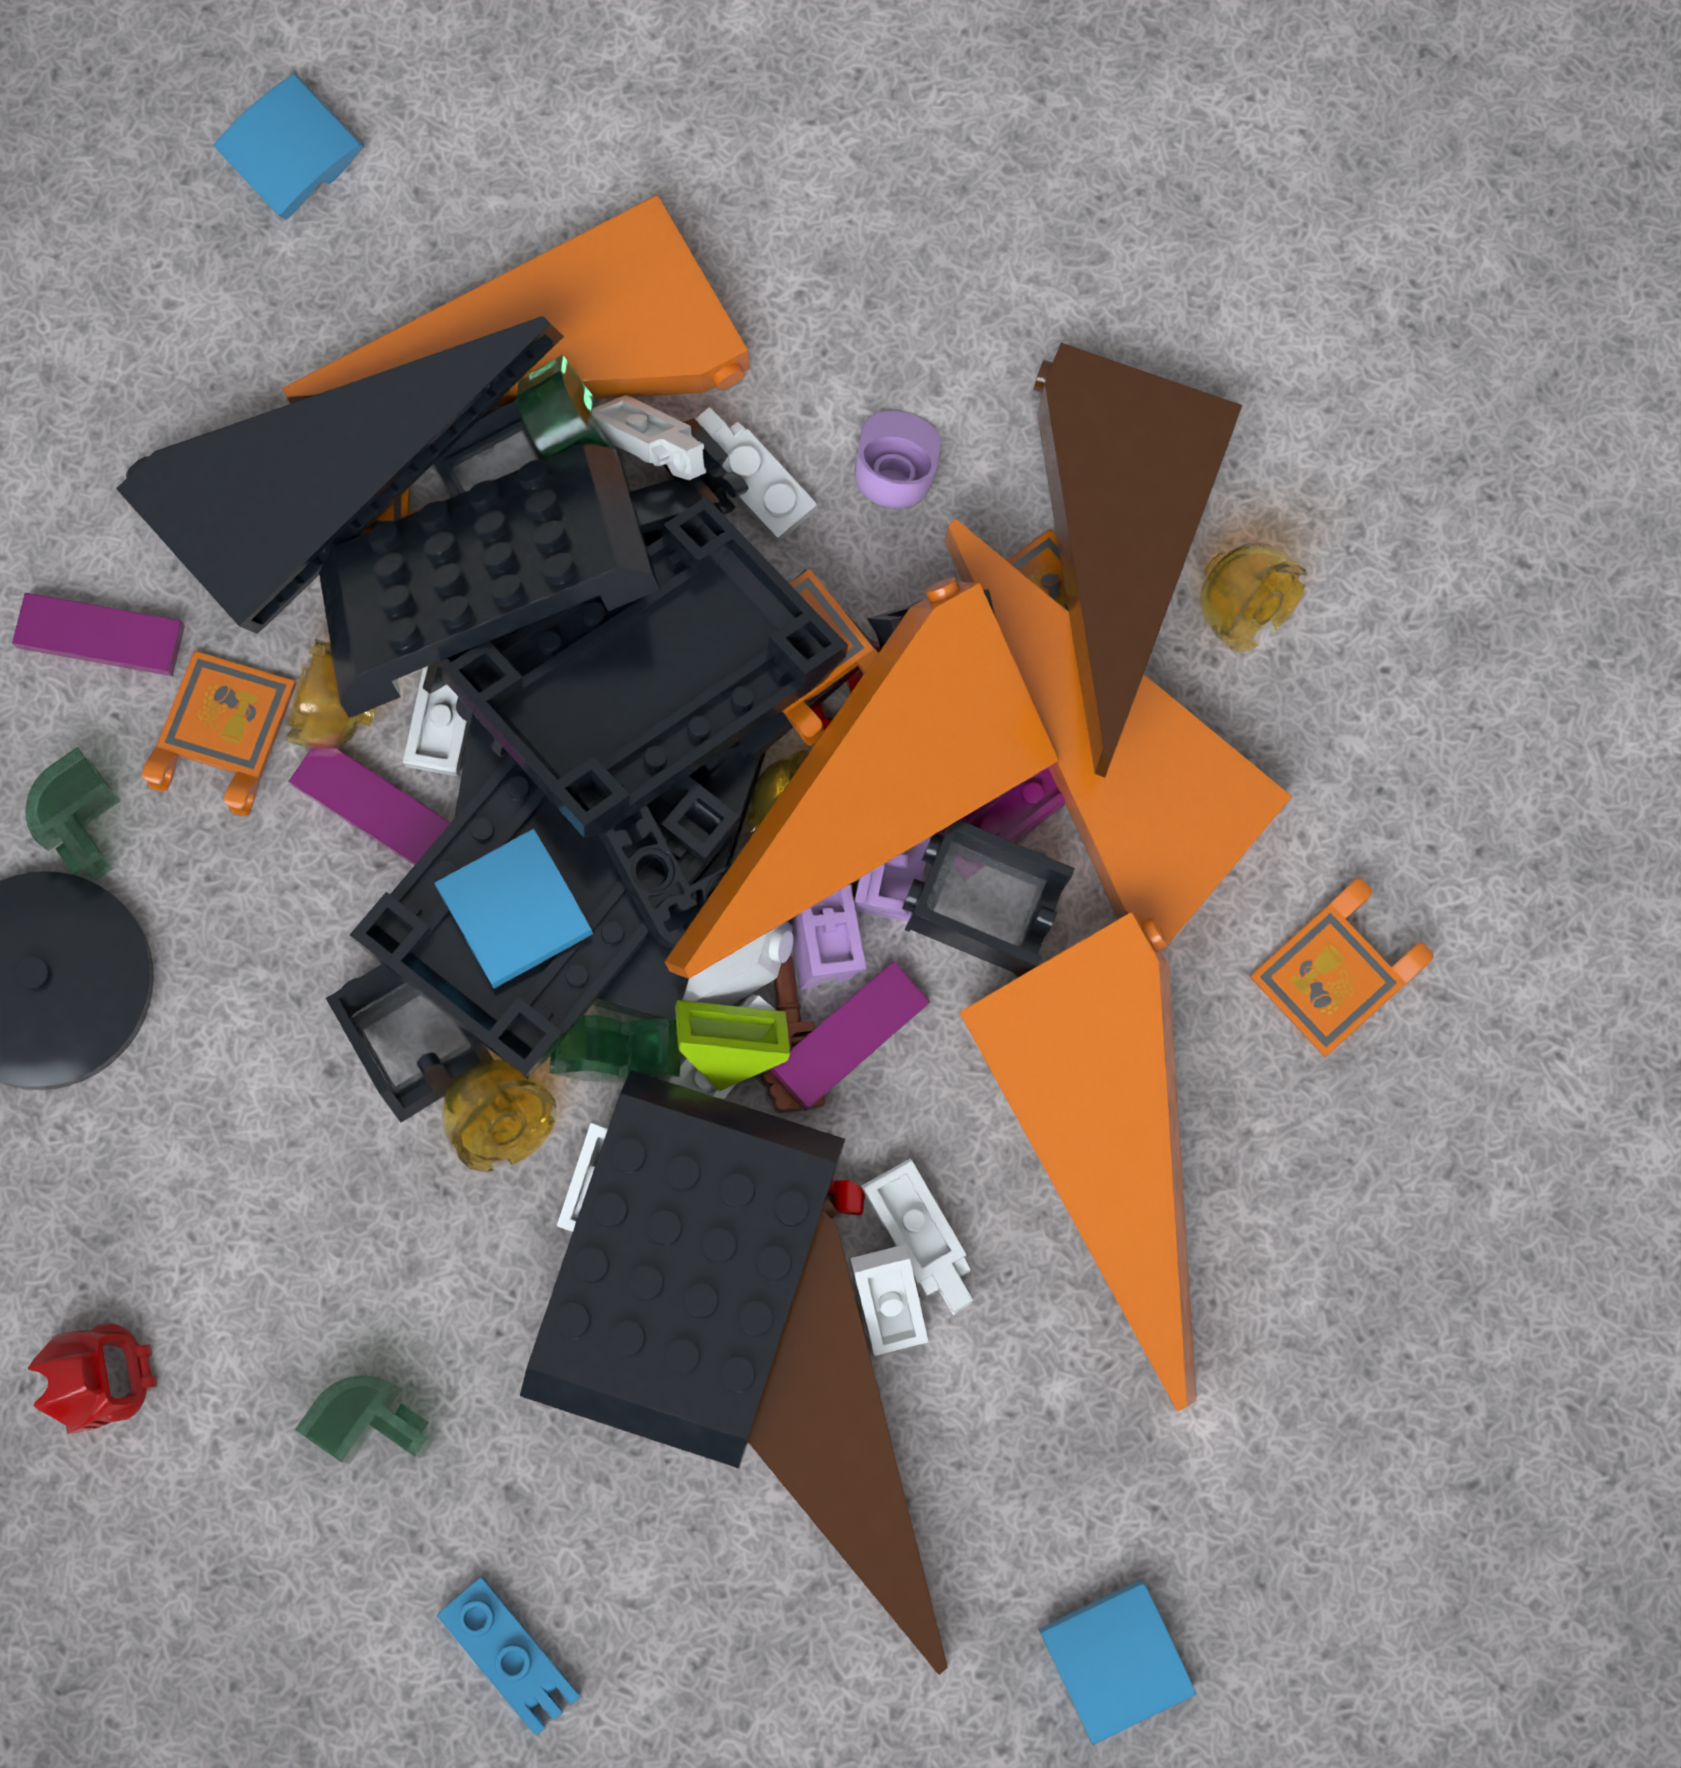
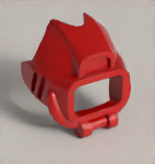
(79, 1381)

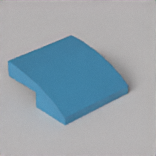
(288, 145)
(513, 908)
(1117, 1661)

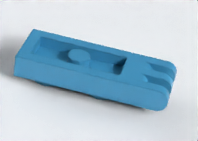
(507, 1653)

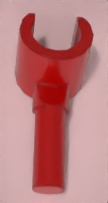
(847, 1197)

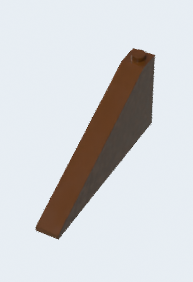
(1127, 491)
(831, 1442)

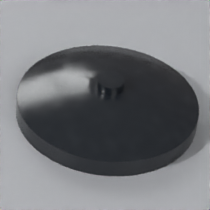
(69, 979)

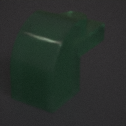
(559, 409)
(60, 806)
(609, 1048)
(355, 1407)

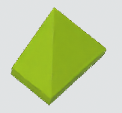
(731, 1040)

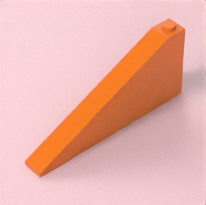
(620, 295)
(910, 752)
(1176, 793)
(1095, 1088)

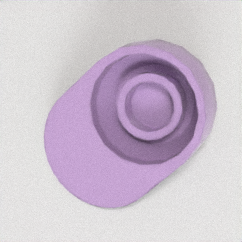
(896, 459)

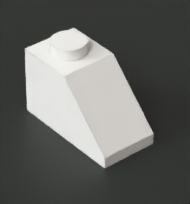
(743, 970)

